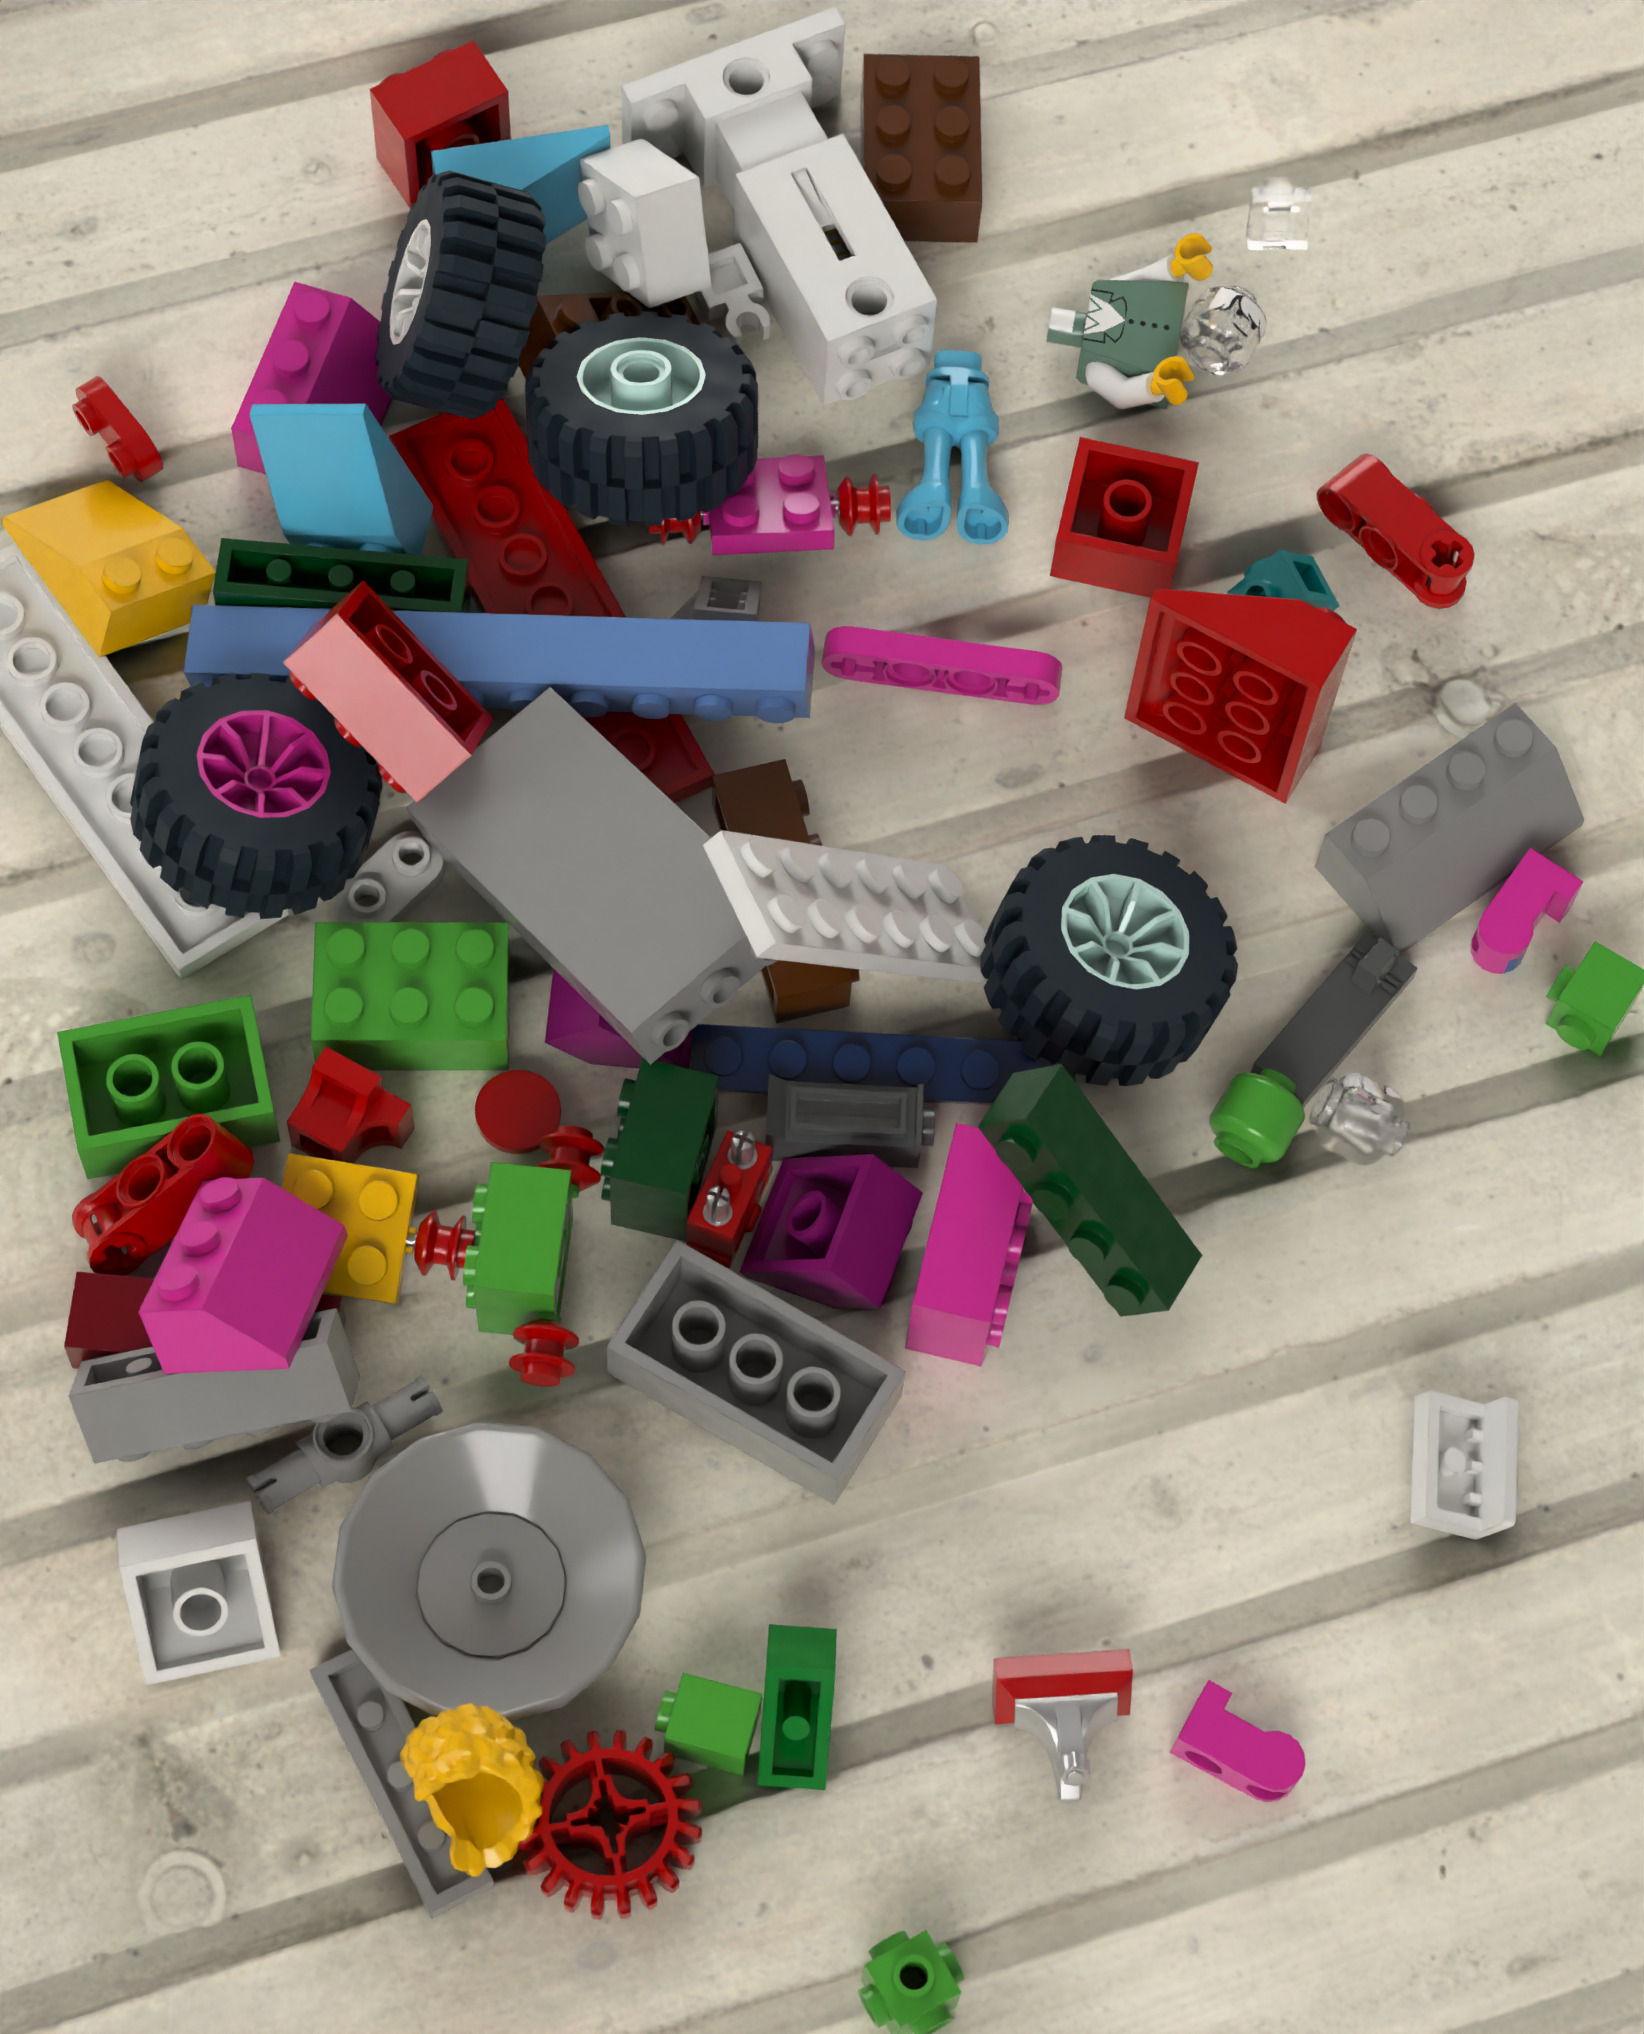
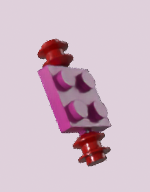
(785, 510)

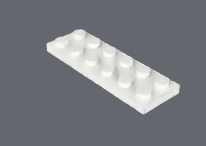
(848, 907)

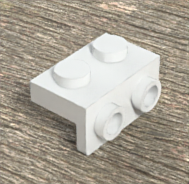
(1464, 1464)

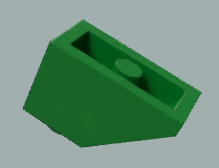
(797, 1707)

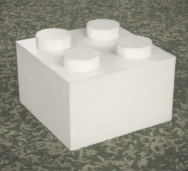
(645, 222)

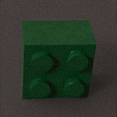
(660, 1148)

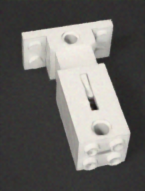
(798, 200)

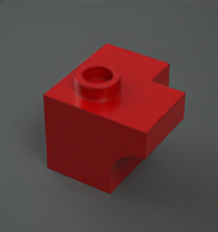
(347, 1112)

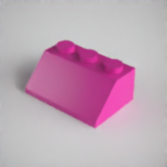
(315, 356)
(240, 1279)

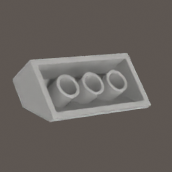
(1451, 830)

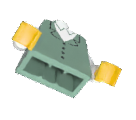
(1135, 330)

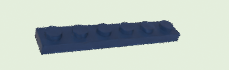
(948, 1067)

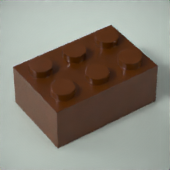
(924, 143)

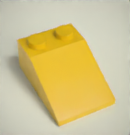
(113, 564)

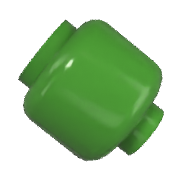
(1257, 1118)

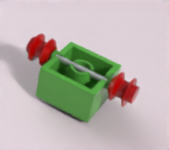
(523, 1251)

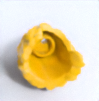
(476, 1782)

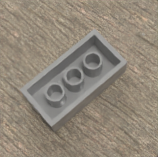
(755, 1371)

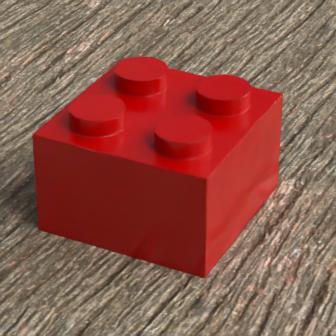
(433, 108)
(1123, 518)

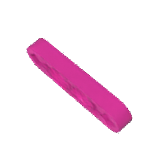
(942, 665)

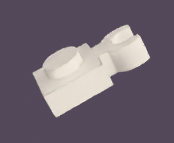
(734, 293)

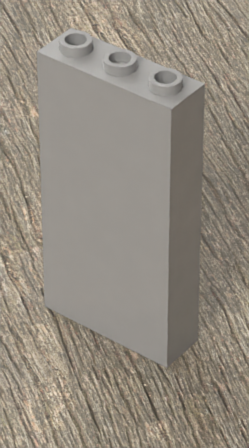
(593, 873)

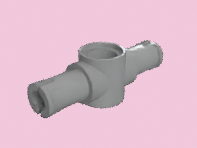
(316, 1464)

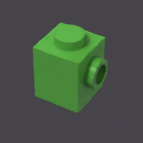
(1594, 998)

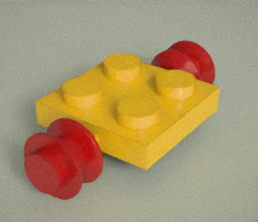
(378, 1218)

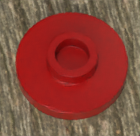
(517, 1111)

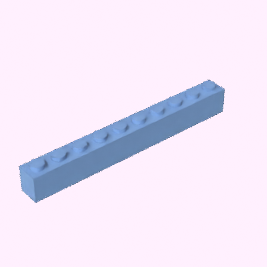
(587, 660)

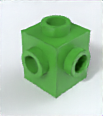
(907, 2009)

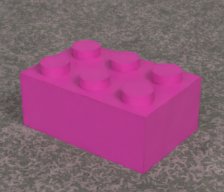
(969, 1253)

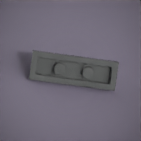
(1337, 1015)

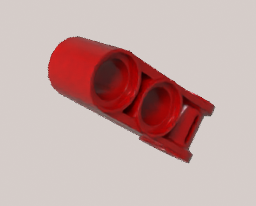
(1398, 531)
(154, 1193)

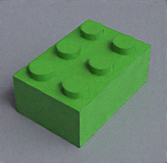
(413, 994)
(151, 1071)

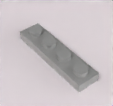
(374, 1733)

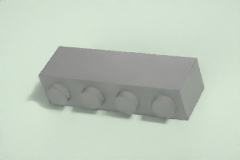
(136, 1409)

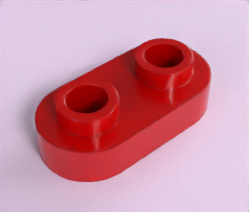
(128, 443)

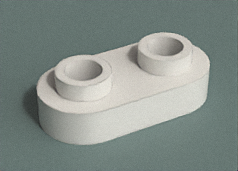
(394, 883)

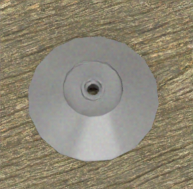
(477, 1508)

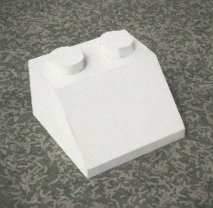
(197, 1592)

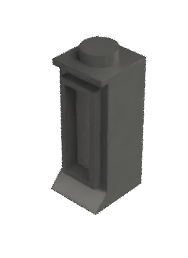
(848, 1120)

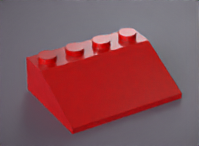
(1240, 681)

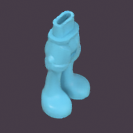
(957, 414)

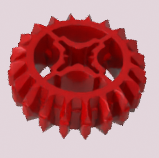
(640, 1816)

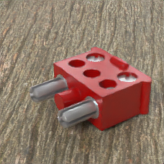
(730, 1197)

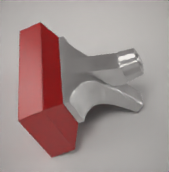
(1063, 1704)

